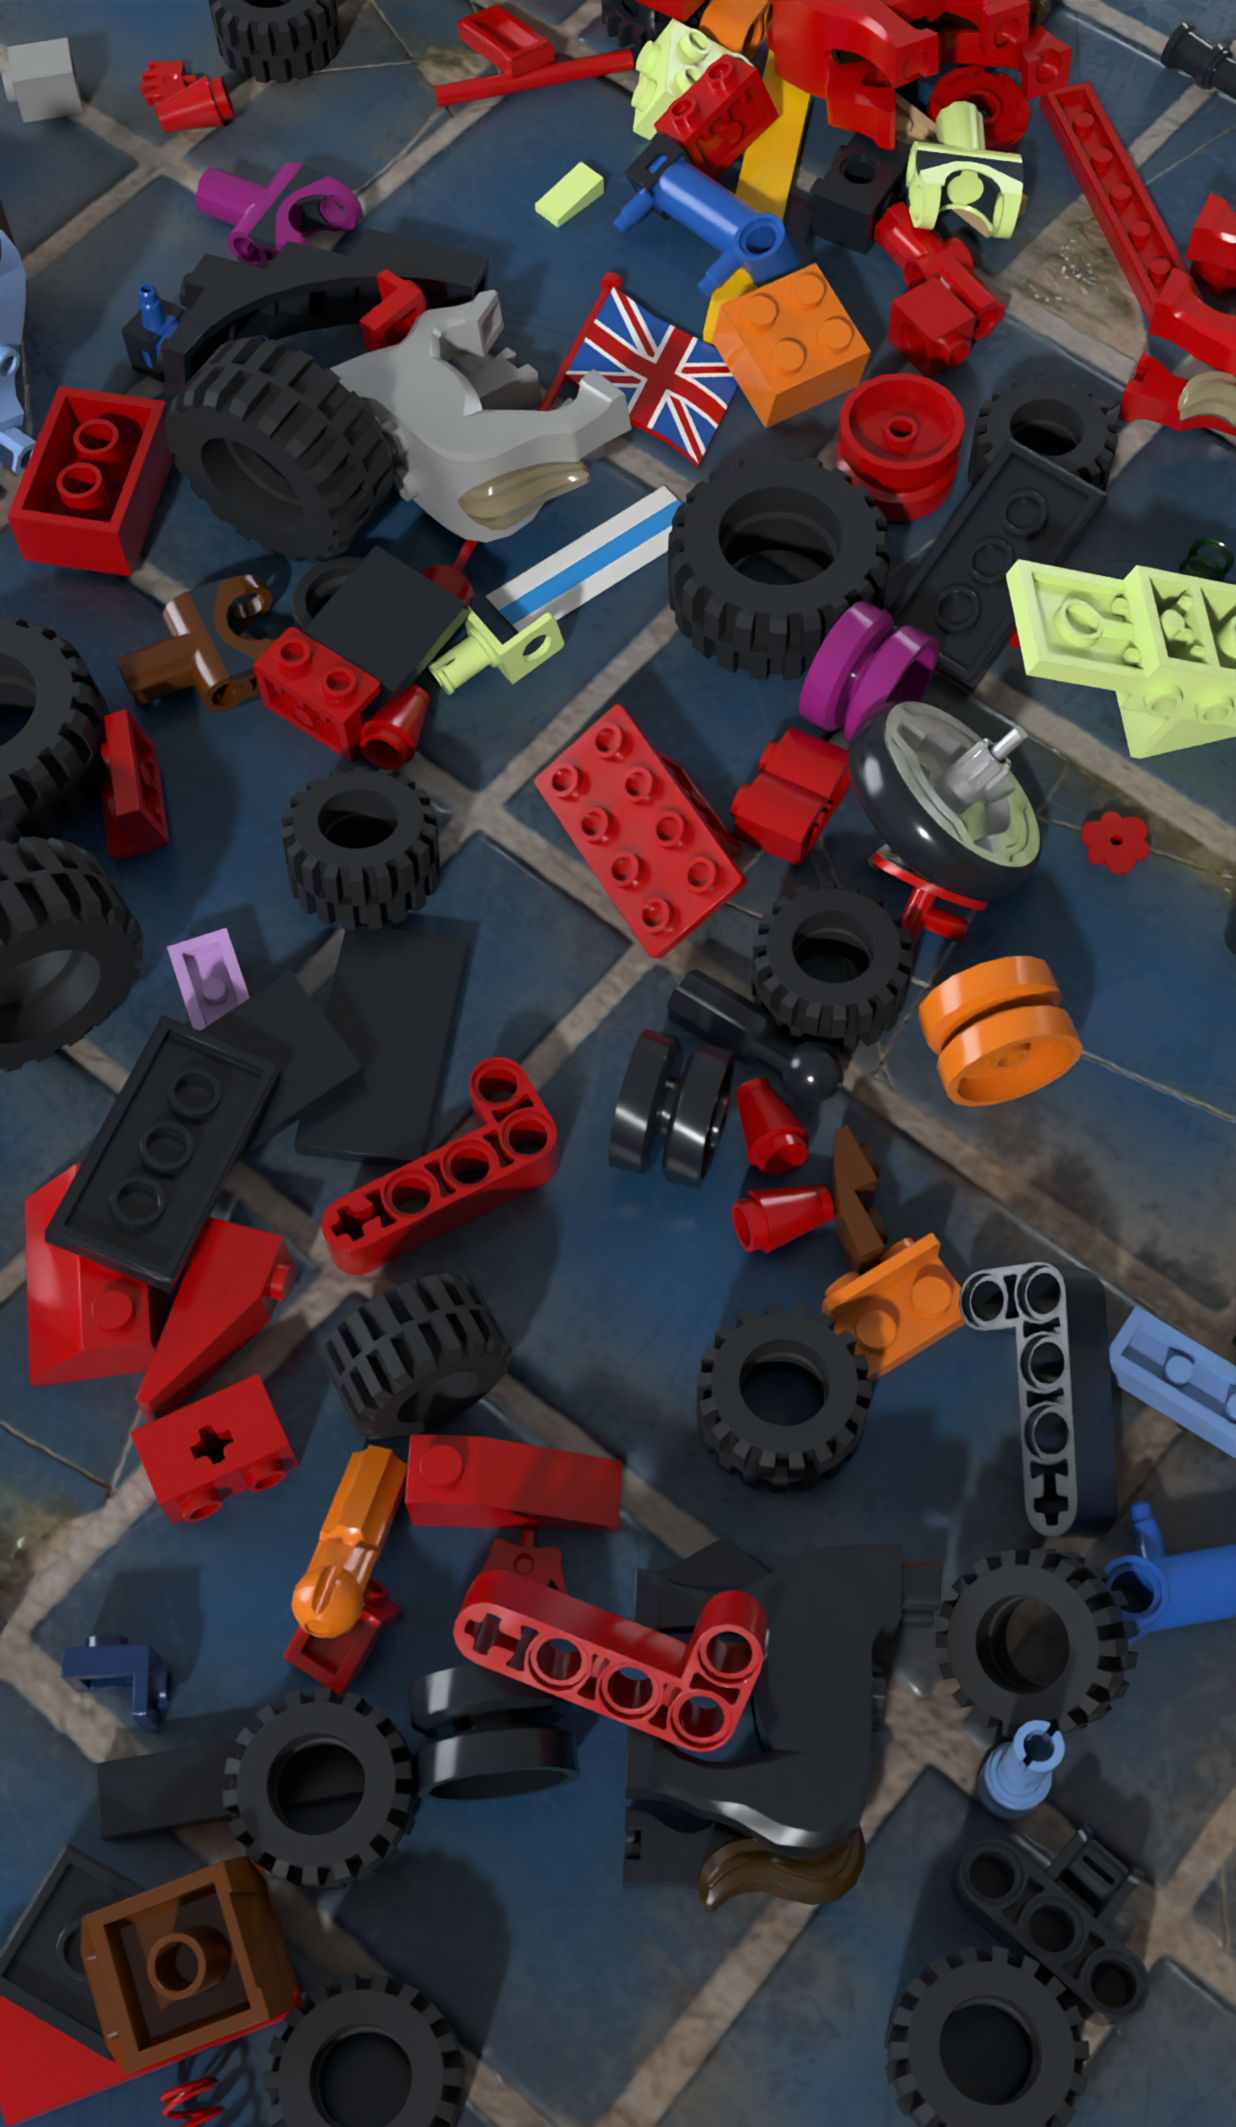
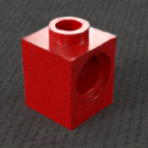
(931, 328)

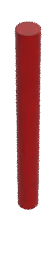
(540, 77)

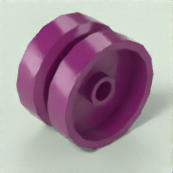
(864, 668)

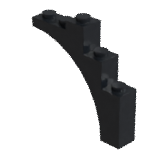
(306, 292)

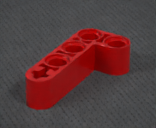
(436, 1174)
(611, 1643)

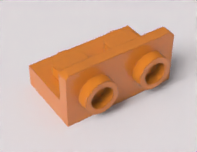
(896, 1305)

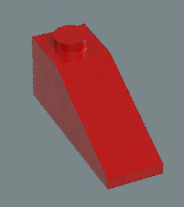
(218, 1310)
(509, 1485)

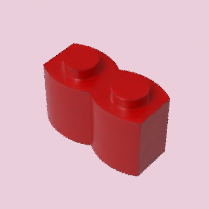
(792, 796)

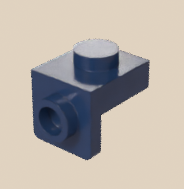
(113, 1665)

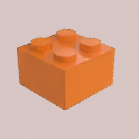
(790, 345)

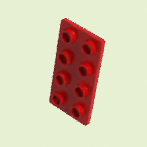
(643, 830)

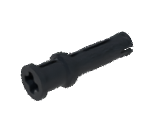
(1201, 59)

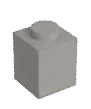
(43, 80)

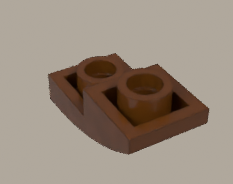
(852, 1190)

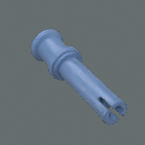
(1020, 1771)

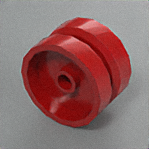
(901, 443)

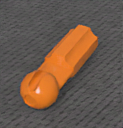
(350, 1542)

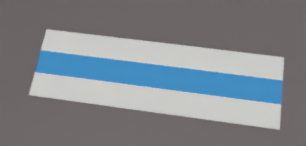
(589, 562)

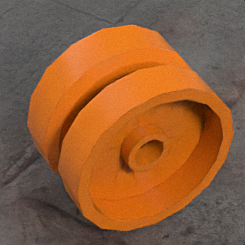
(999, 1031)

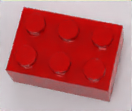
(92, 481)

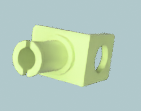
(484, 649)

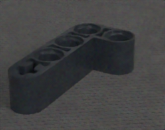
(1074, 1481)

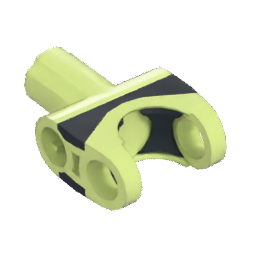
(963, 174)

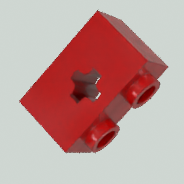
(179, 1447)

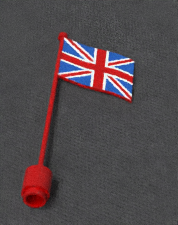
(670, 383)

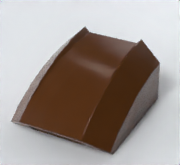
(186, 1963)

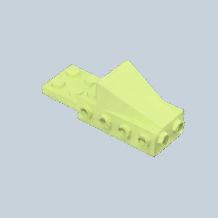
(1150, 638)

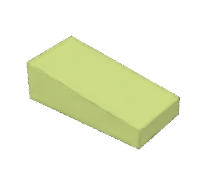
(571, 195)

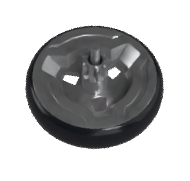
(945, 799)

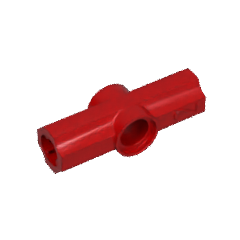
(926, 255)

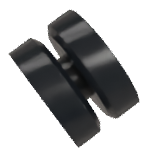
(662, 1107)
(488, 1737)

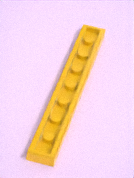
(766, 174)

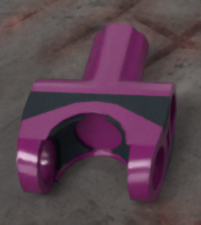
(286, 210)

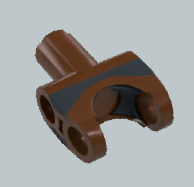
(204, 647)

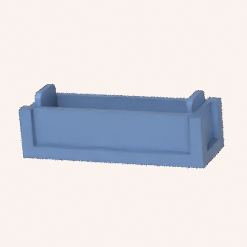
(1176, 1378)

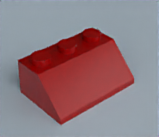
(80, 1313)

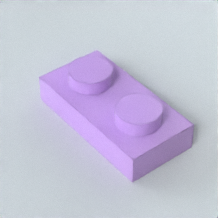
(208, 977)

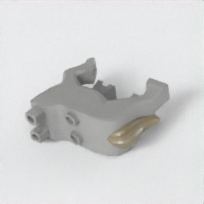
(461, 438)

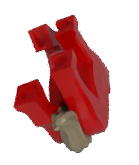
(1197, 328)

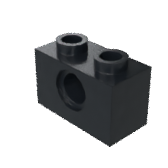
(858, 192)

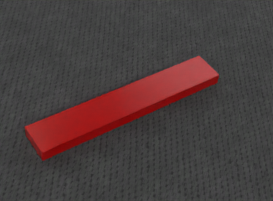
(1113, 191)

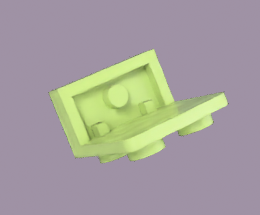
(669, 70)

